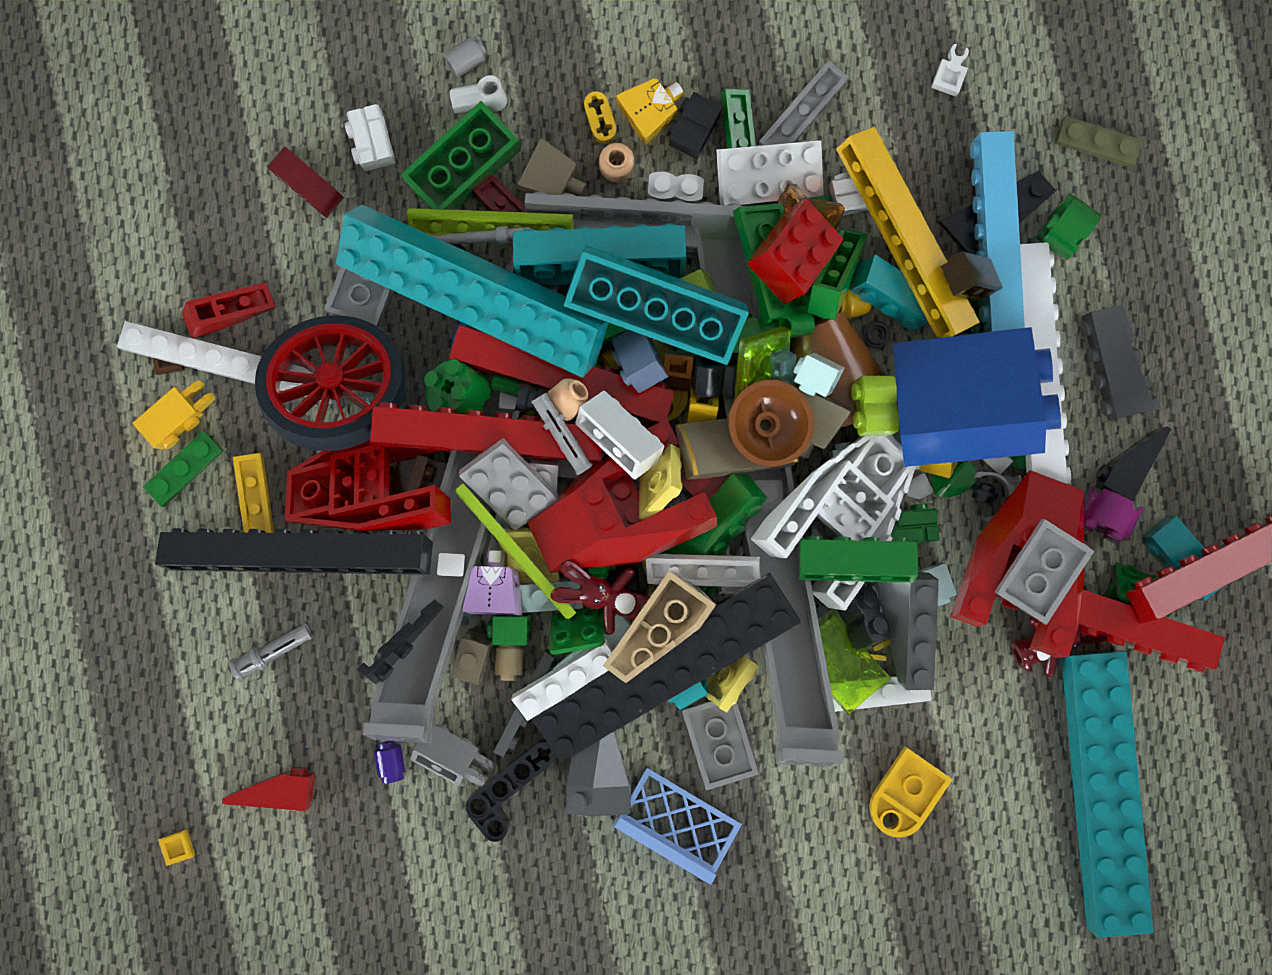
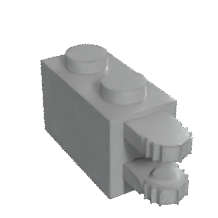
(451, 757)

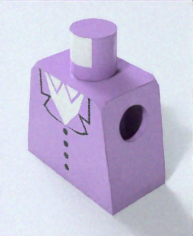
(493, 588)

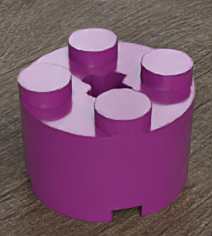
(1110, 514)

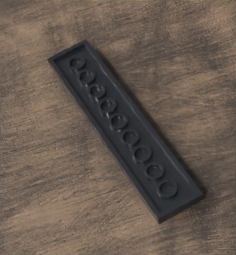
(729, 633)

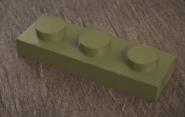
(1098, 141)

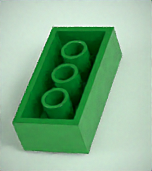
(461, 159)

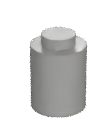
(465, 56)

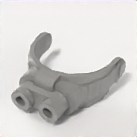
(1008, 483)

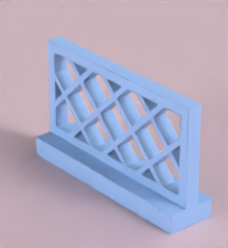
(667, 848)

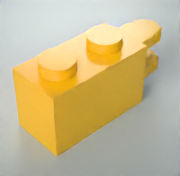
(173, 416)

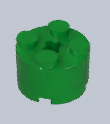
(1068, 226)
(456, 387)

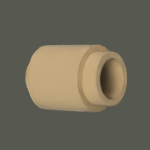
(509, 662)

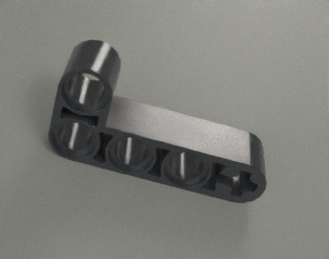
(514, 782)

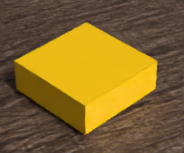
(176, 847)

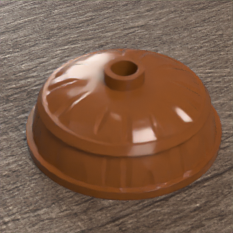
(788, 419)

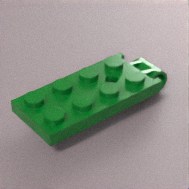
(753, 227)

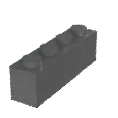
(1116, 364)
(913, 628)

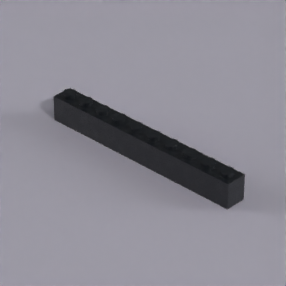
(295, 551)

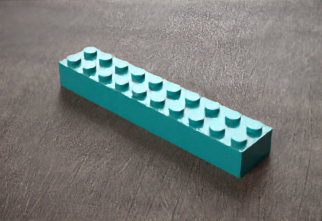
(469, 289)
(1107, 793)

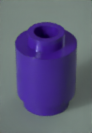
(389, 762)

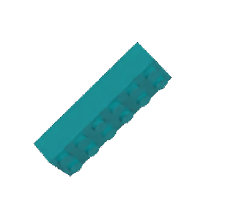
(553, 254)
(656, 304)

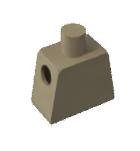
(550, 173)
(828, 420)
(472, 657)

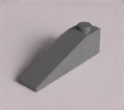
(598, 781)

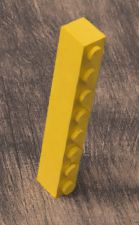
(905, 232)

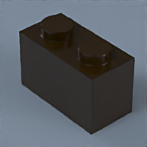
(971, 276)

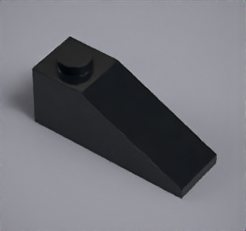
(1129, 469)

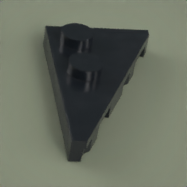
(399, 645)

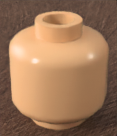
(618, 154)
(568, 397)

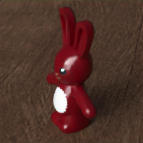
(599, 594)
(1028, 657)

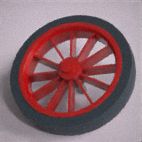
(328, 381)

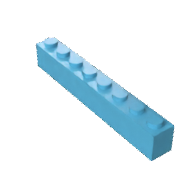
(998, 227)

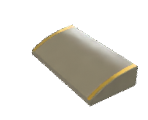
(710, 452)

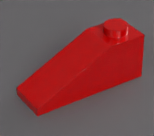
(226, 309)
(284, 791)

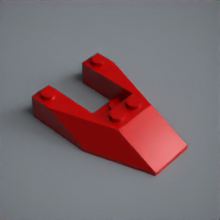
(353, 489)
(599, 519)
(1000, 544)

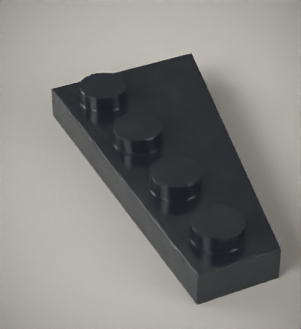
(1030, 194)

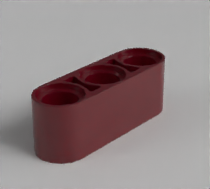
(305, 182)

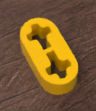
(606, 116)

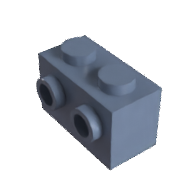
(639, 360)

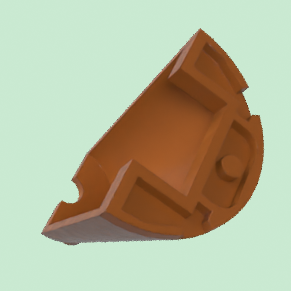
(841, 344)

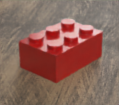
(795, 251)

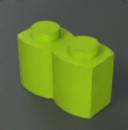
(876, 406)

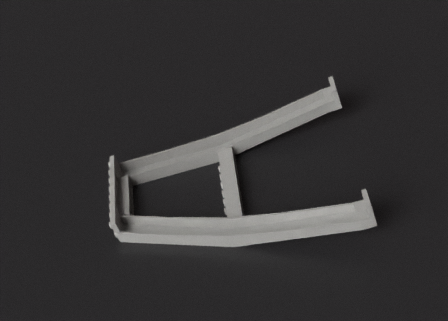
(793, 660)

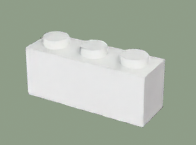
(619, 434)

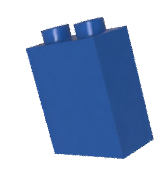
(973, 397)

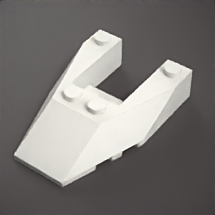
(851, 494)

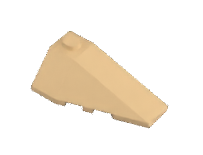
(663, 623)

